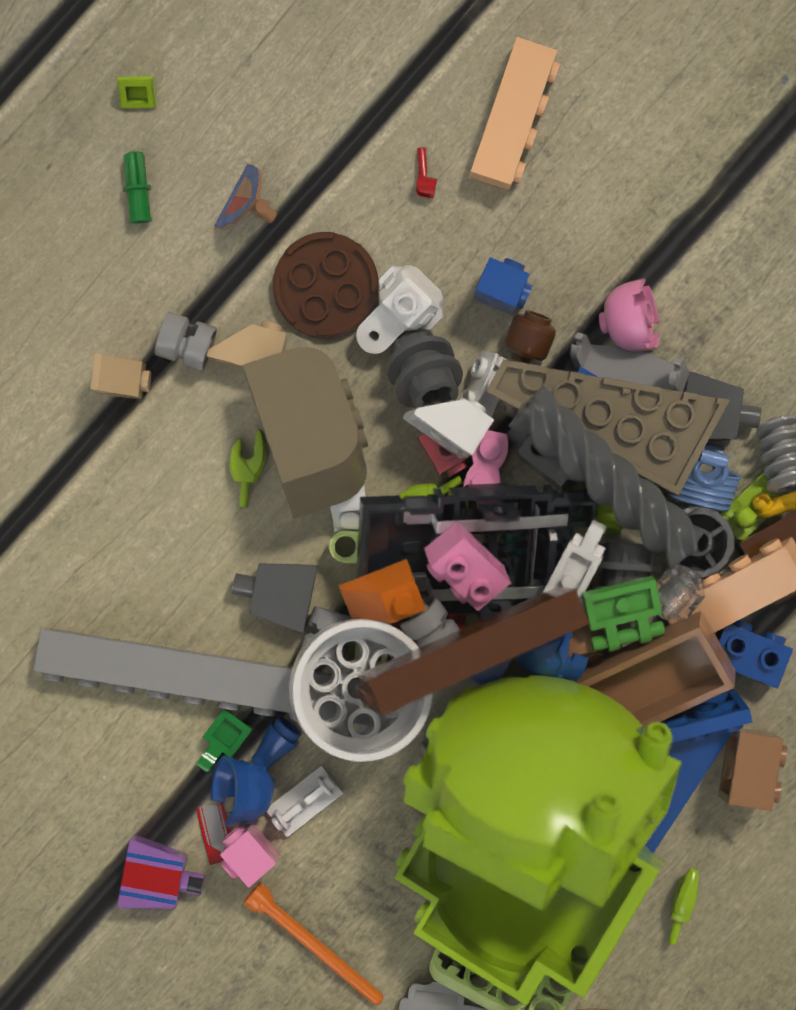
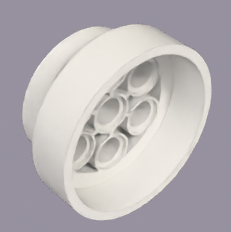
(337, 736)

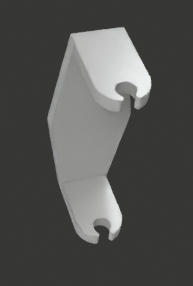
(628, 366)

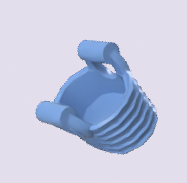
(711, 488)

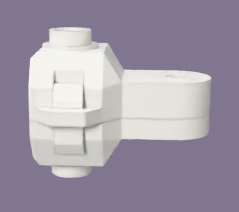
(405, 303)

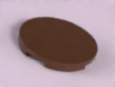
(325, 285)

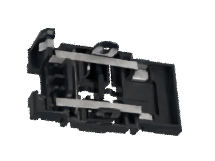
(402, 528)

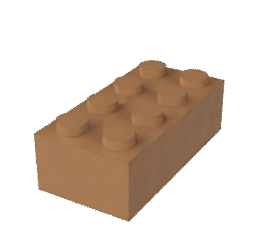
(664, 674)

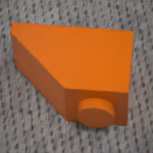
(384, 594)

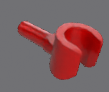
(425, 185)

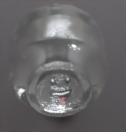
(680, 593)

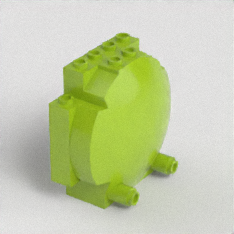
(542, 786)
(508, 937)

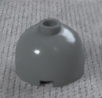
(715, 544)

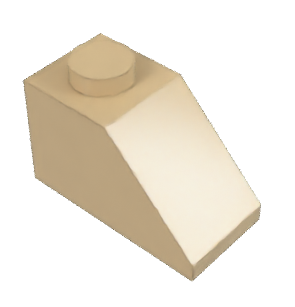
(250, 344)
(119, 377)

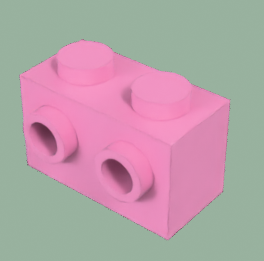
(466, 566)
(248, 854)

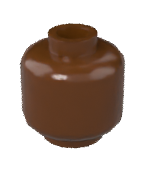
(530, 337)

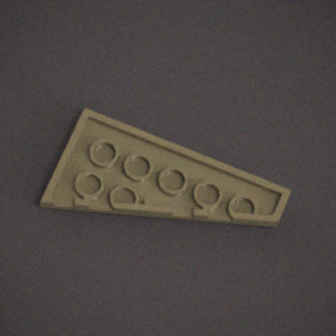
(645, 424)

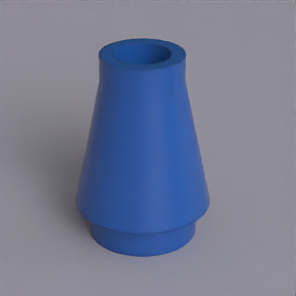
(277, 742)

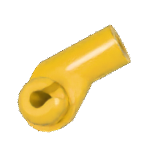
(774, 506)

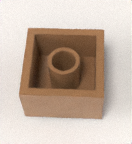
(752, 769)

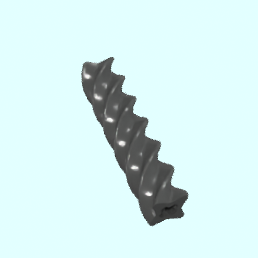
(607, 476)

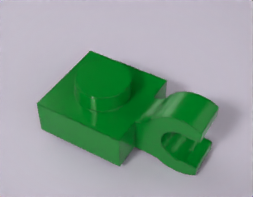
(225, 736)

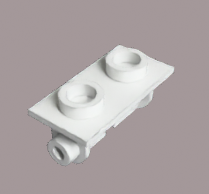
(482, 373)
(304, 801)

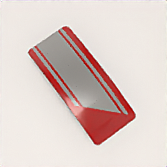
(213, 830)

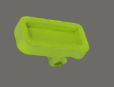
(742, 515)

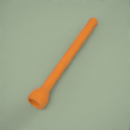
(262, 901)

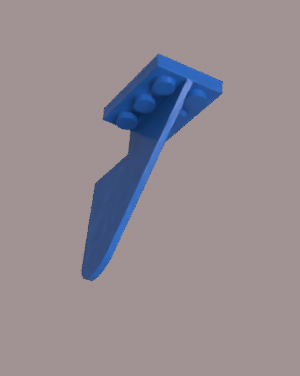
(696, 742)

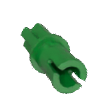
(137, 188)

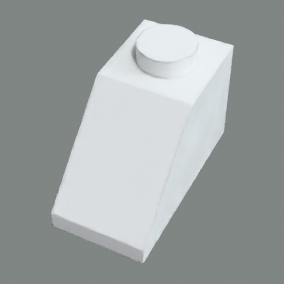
(452, 424)

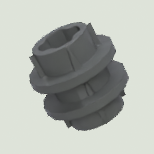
(423, 370)
(626, 563)

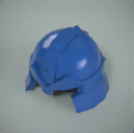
(552, 660)
(248, 785)

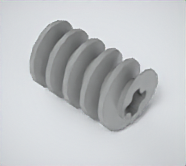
(779, 453)

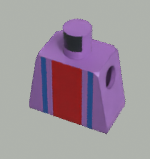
(156, 876)

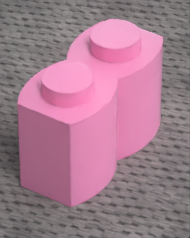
(487, 459)

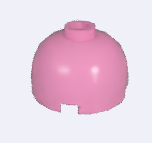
(631, 317)

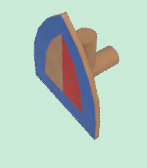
(245, 199)

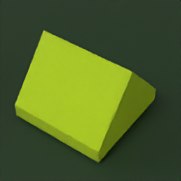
(137, 91)

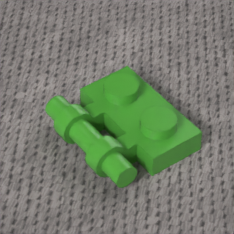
(622, 604)

